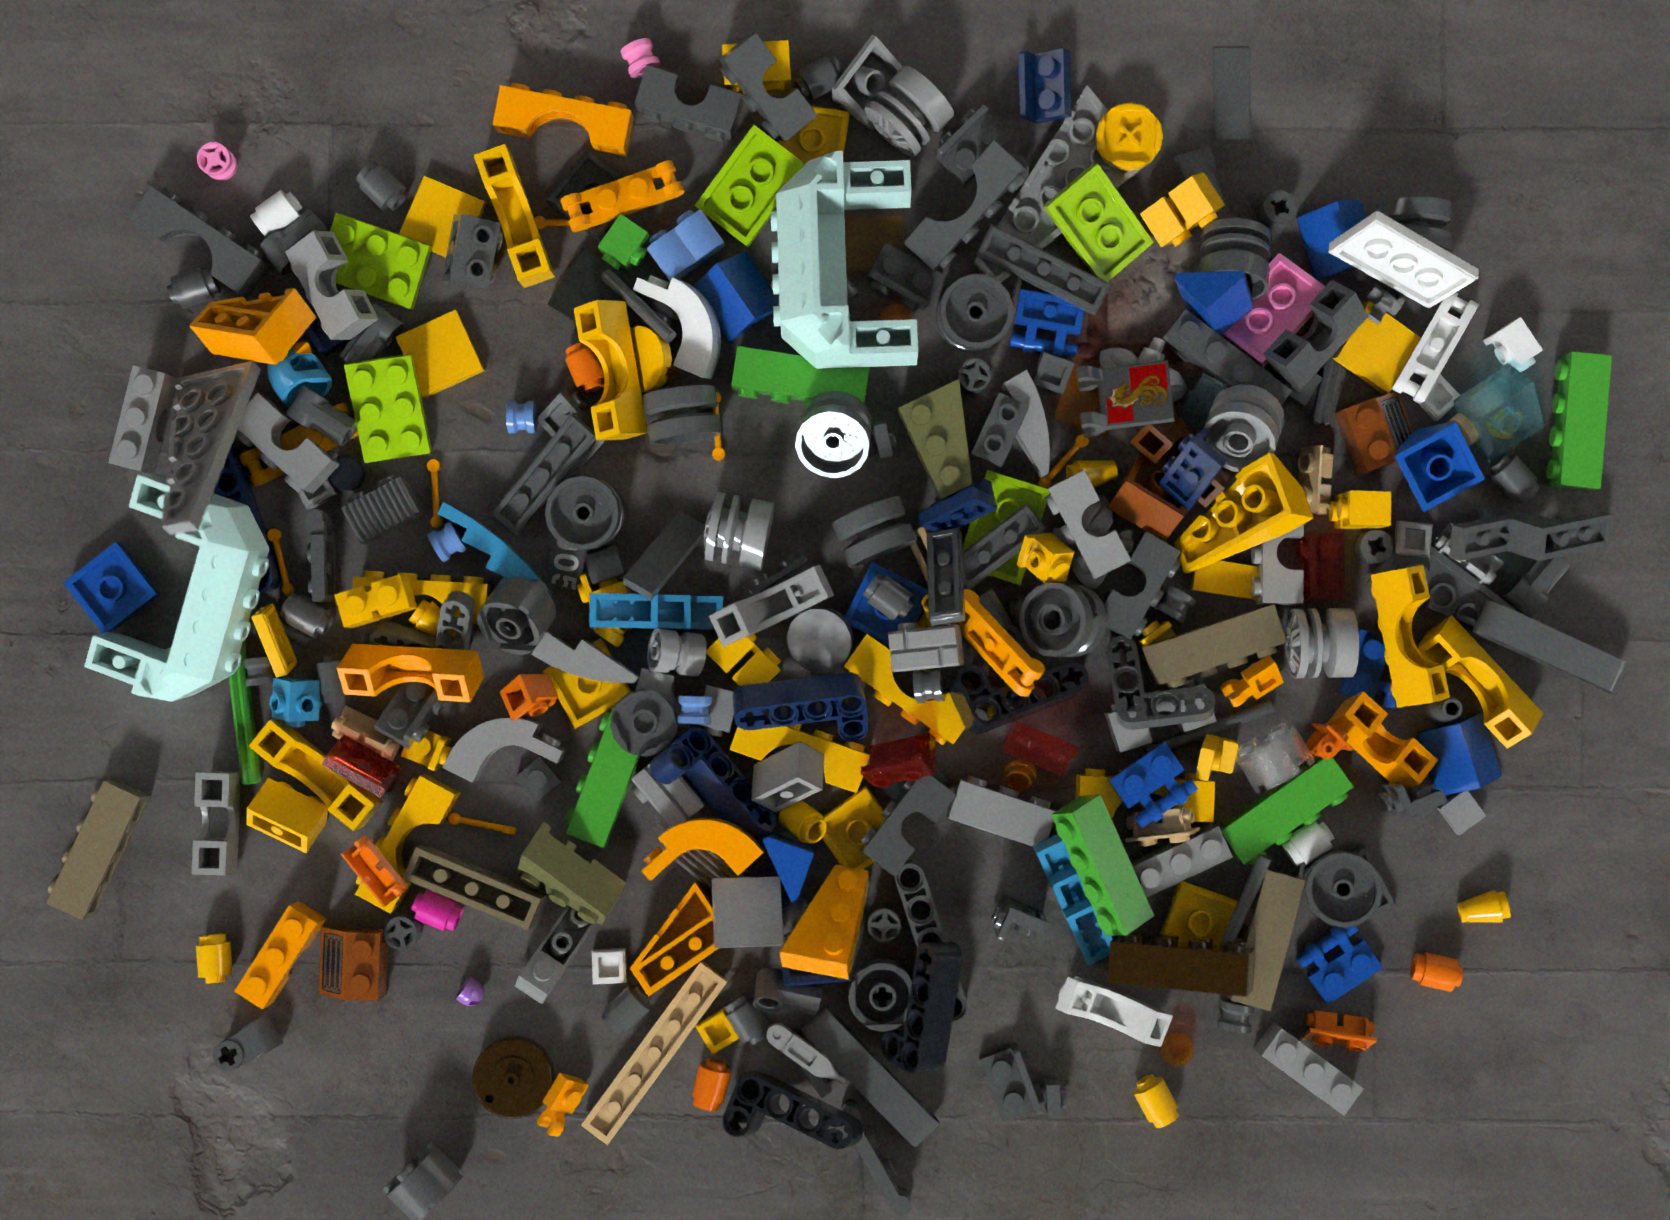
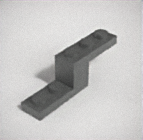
(1530, 535)

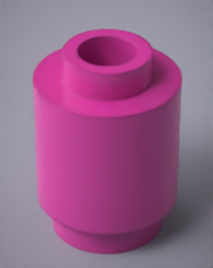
(437, 910)

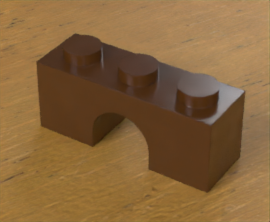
(1163, 441)

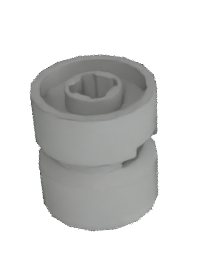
(676, 652)

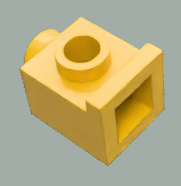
(1046, 557)

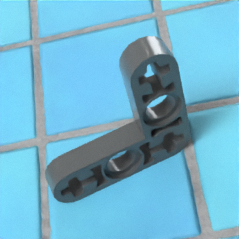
(463, 624)
(1146, 703)

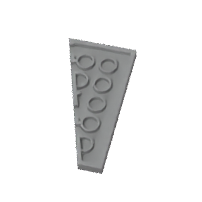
(1063, 160)
(200, 438)

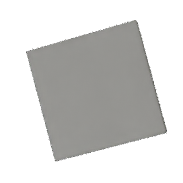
(747, 912)

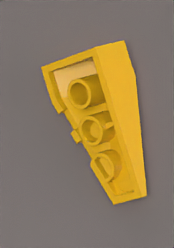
(1252, 511)

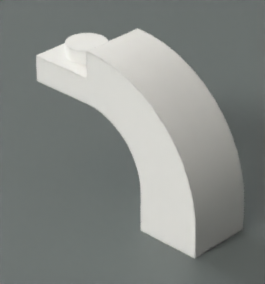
(700, 327)
(1114, 1009)

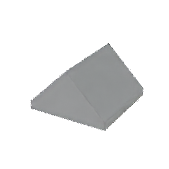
(865, 79)

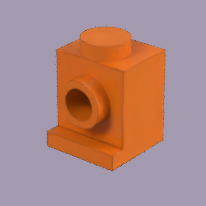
(529, 695)

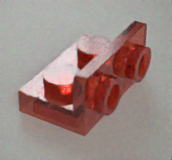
(1322, 565)
(1039, 748)
(901, 760)
(362, 766)

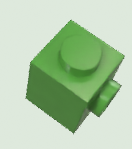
(624, 244)

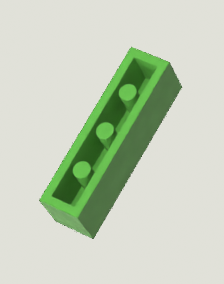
(792, 377)
(1579, 421)
(602, 789)
(1284, 809)
(1102, 865)

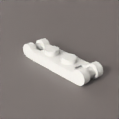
(1435, 347)

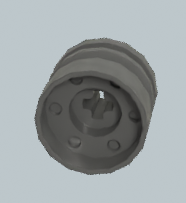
(1237, 246)

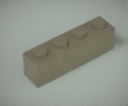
(1215, 645)
(97, 849)
(474, 886)
(1269, 932)

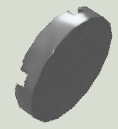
(820, 639)

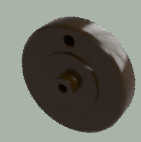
(513, 1077)

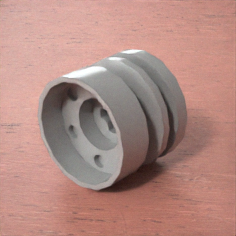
(913, 106)
(738, 531)
(1327, 642)

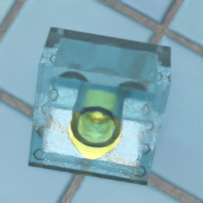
(1502, 411)

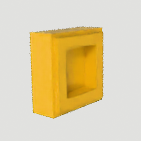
(716, 1031)

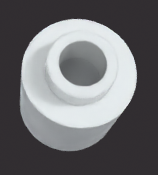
(276, 212)
(1308, 843)

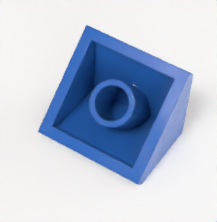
(1321, 228)
(737, 295)
(1216, 297)
(1437, 464)
(1463, 755)
(790, 860)

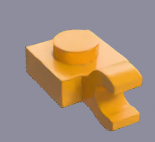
(1256, 682)
(561, 1099)

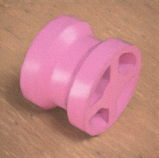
(638, 56)
(210, 156)

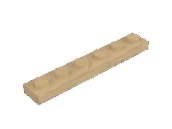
(654, 1052)

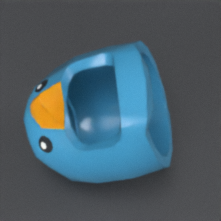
(298, 369)

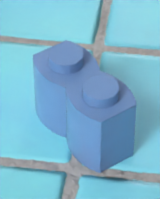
(686, 245)

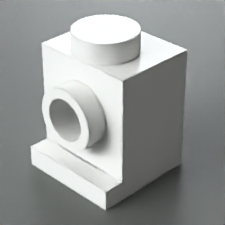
(1515, 345)

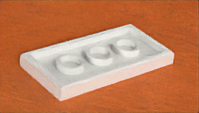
(1403, 260)

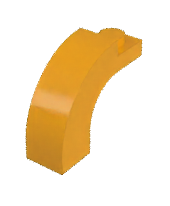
(706, 833)

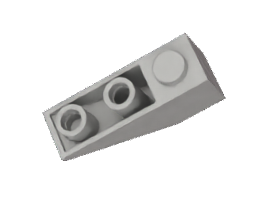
(553, 955)

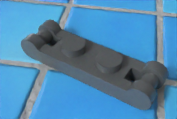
(881, 1170)

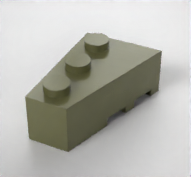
(939, 438)
(569, 877)

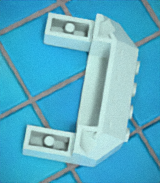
(814, 263)
(214, 609)

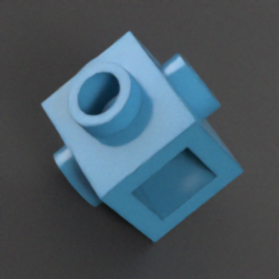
(295, 700)

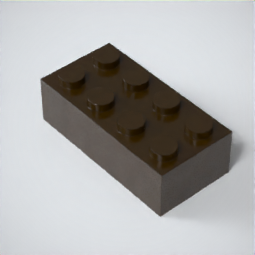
(1182, 965)

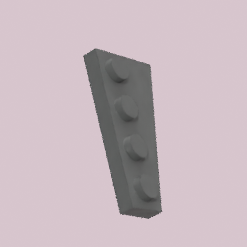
(1449, 586)

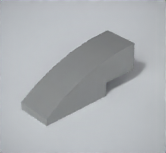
(1033, 432)
(583, 661)

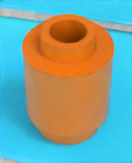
(584, 368)
(1436, 971)
(711, 1084)

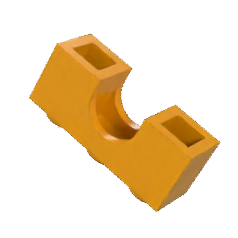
(1392, 757)
(280, 951)

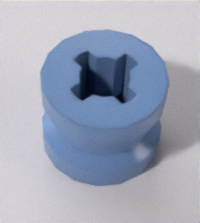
(521, 416)
(447, 541)
(694, 709)

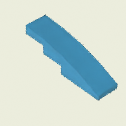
(503, 558)
(661, 612)
(1072, 899)

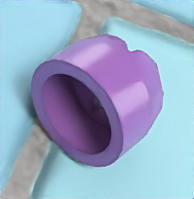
(470, 992)

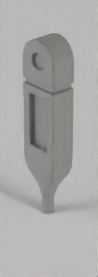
(802, 1052)

